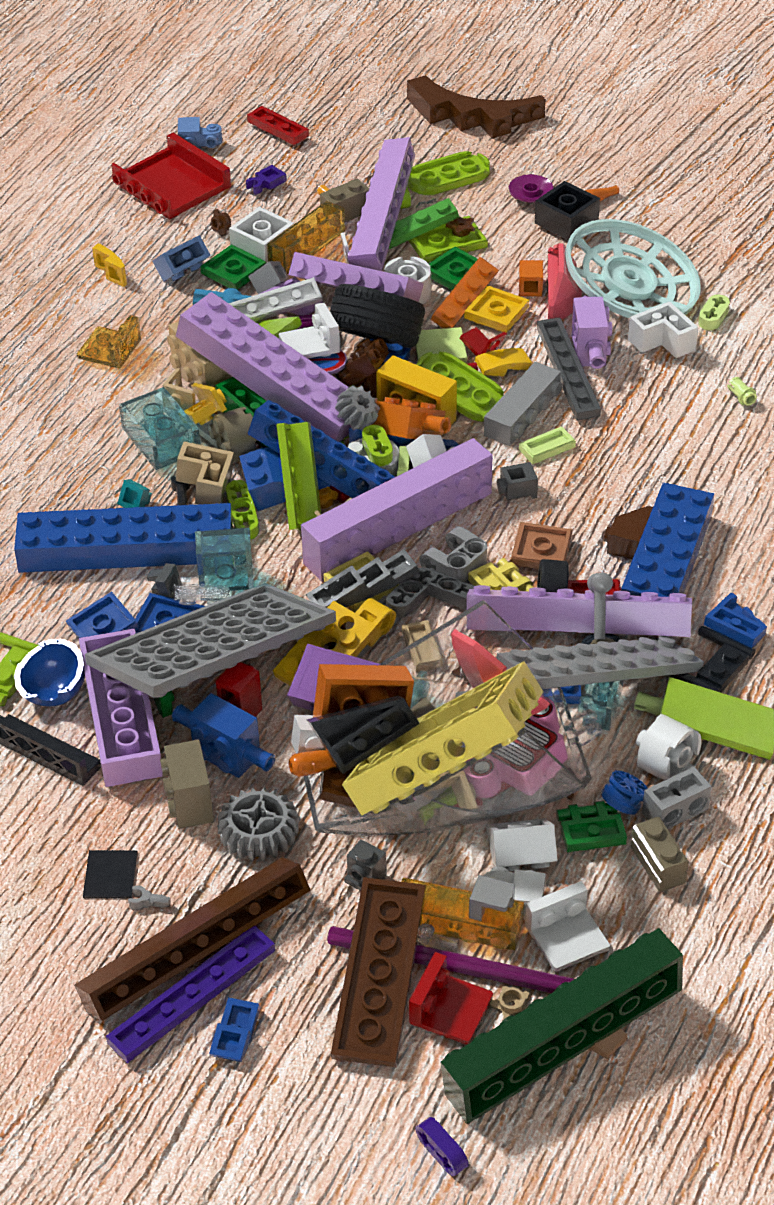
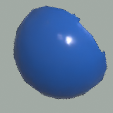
(51, 673)

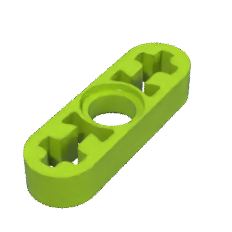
(244, 501)

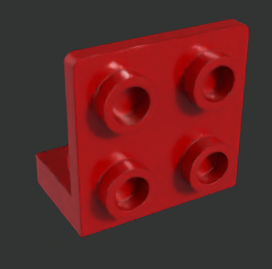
(447, 1003)

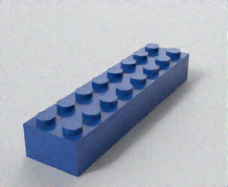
(114, 536)

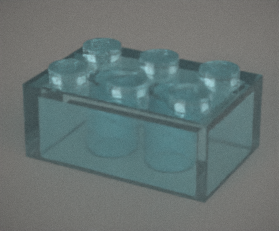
(158, 426)

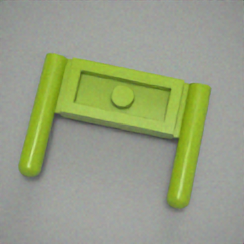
(8, 665)

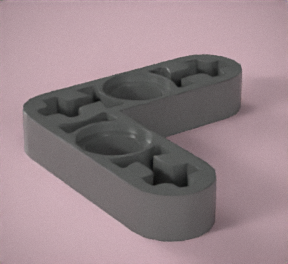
(432, 584)

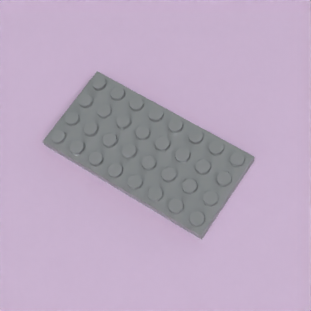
(209, 639)

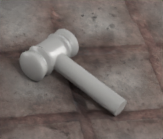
(600, 584)

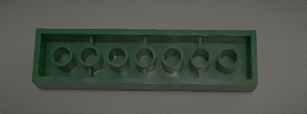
(562, 1025)

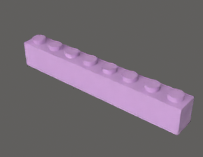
(382, 204)
(575, 611)

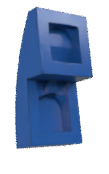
(235, 1030)

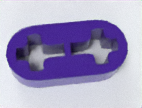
(442, 1146)

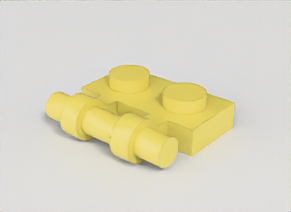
(499, 577)

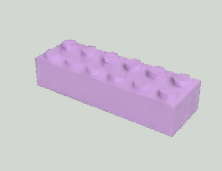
(121, 721)

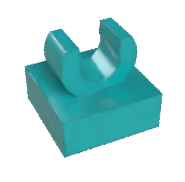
(133, 495)

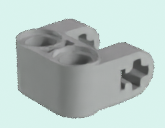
(467, 555)

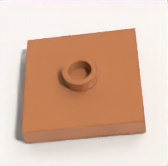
(540, 542)

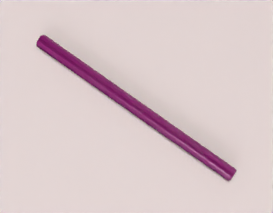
(470, 965)

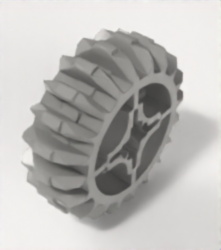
(258, 824)

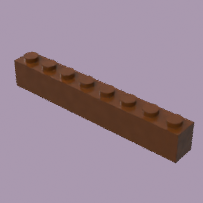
(191, 938)

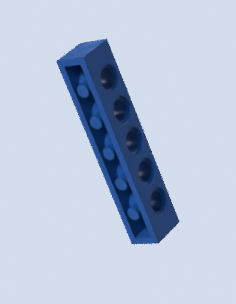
(333, 460)

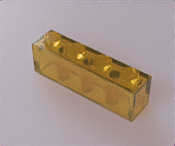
(308, 234)
(449, 915)

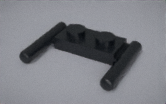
(723, 665)

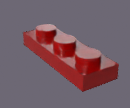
(277, 125)

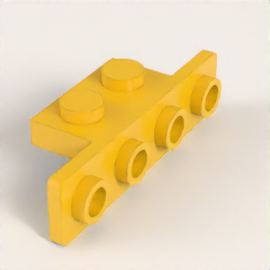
(209, 402)

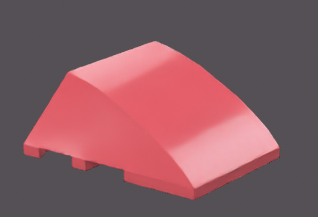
(480, 664)

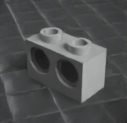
(677, 798)

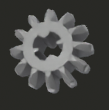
(357, 408)

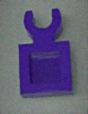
(268, 177)

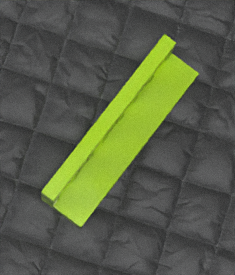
(298, 472)

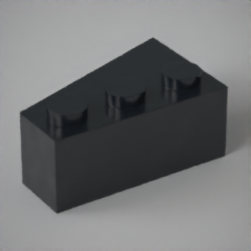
(362, 730)

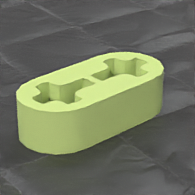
(714, 312)

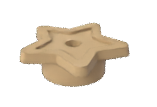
(510, 995)

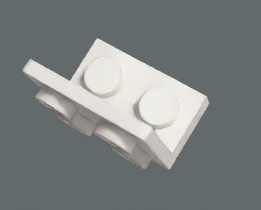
(317, 340)
(564, 927)

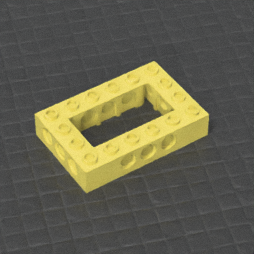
(501, 713)

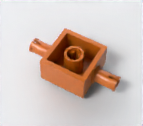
(410, 419)

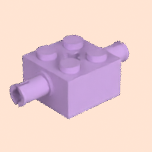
(591, 331)

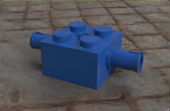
(226, 735)

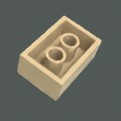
(193, 365)

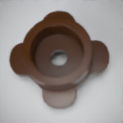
(220, 222)

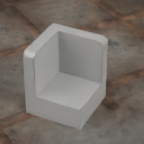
(268, 276)
(490, 894)

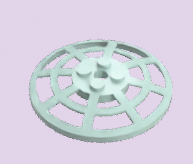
(620, 267)

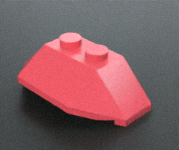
(560, 284)

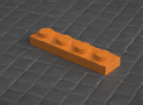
(464, 293)

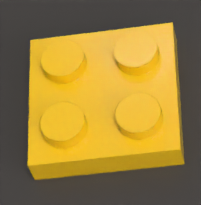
(496, 309)

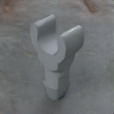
(147, 899)

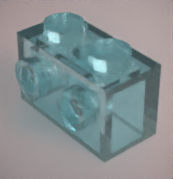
(603, 699)

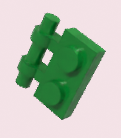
(594, 832)

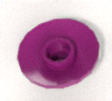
(529, 187)

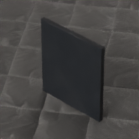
(110, 874)

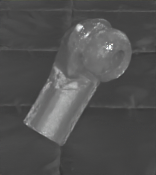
(429, 939)

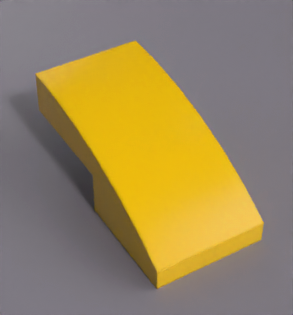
(110, 263)
(499, 361)

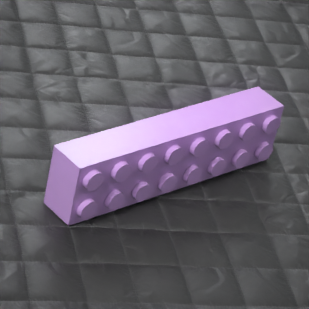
(263, 363)
(398, 508)

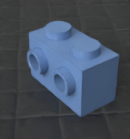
(181, 258)

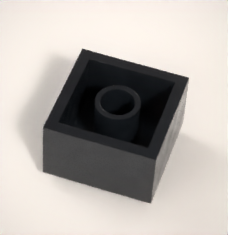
(566, 209)

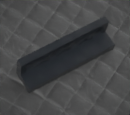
(47, 750)

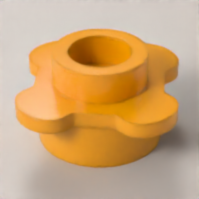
(327, 497)

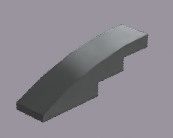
(368, 581)

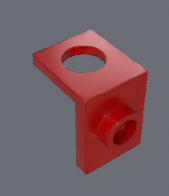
(479, 343)

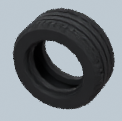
(377, 314)

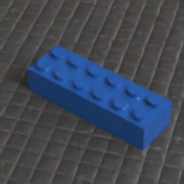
(670, 541)

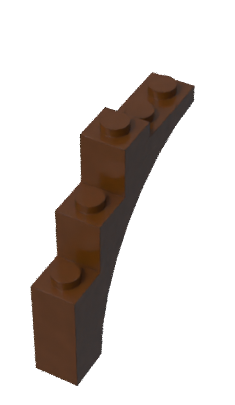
(466, 112)

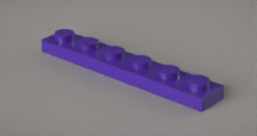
(190, 994)

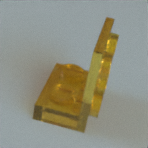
(112, 346)

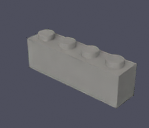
(522, 403)

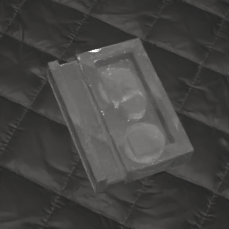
(189, 593)

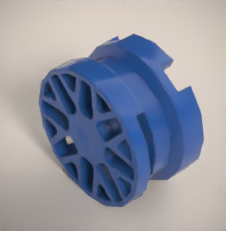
(624, 792)

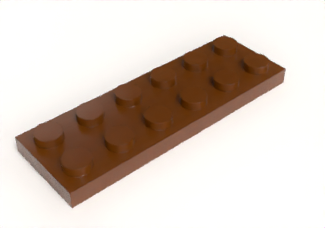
(378, 972)

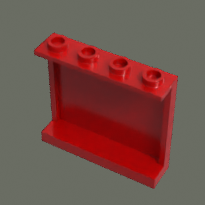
(174, 177)

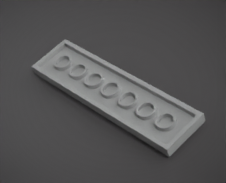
(604, 661)

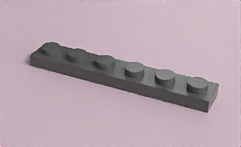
(573, 378)

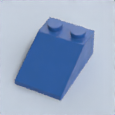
(265, 477)

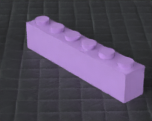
(334, 273)

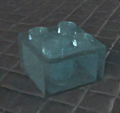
(225, 558)

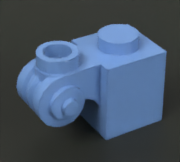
(191, 131)

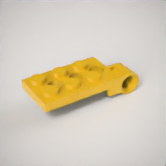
(369, 625)

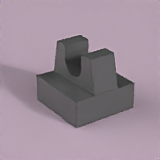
(164, 580)

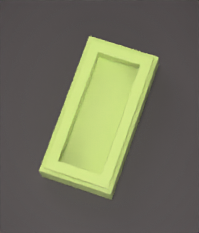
(547, 445)

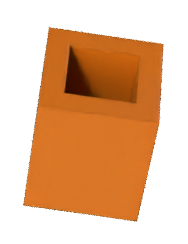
(531, 278)

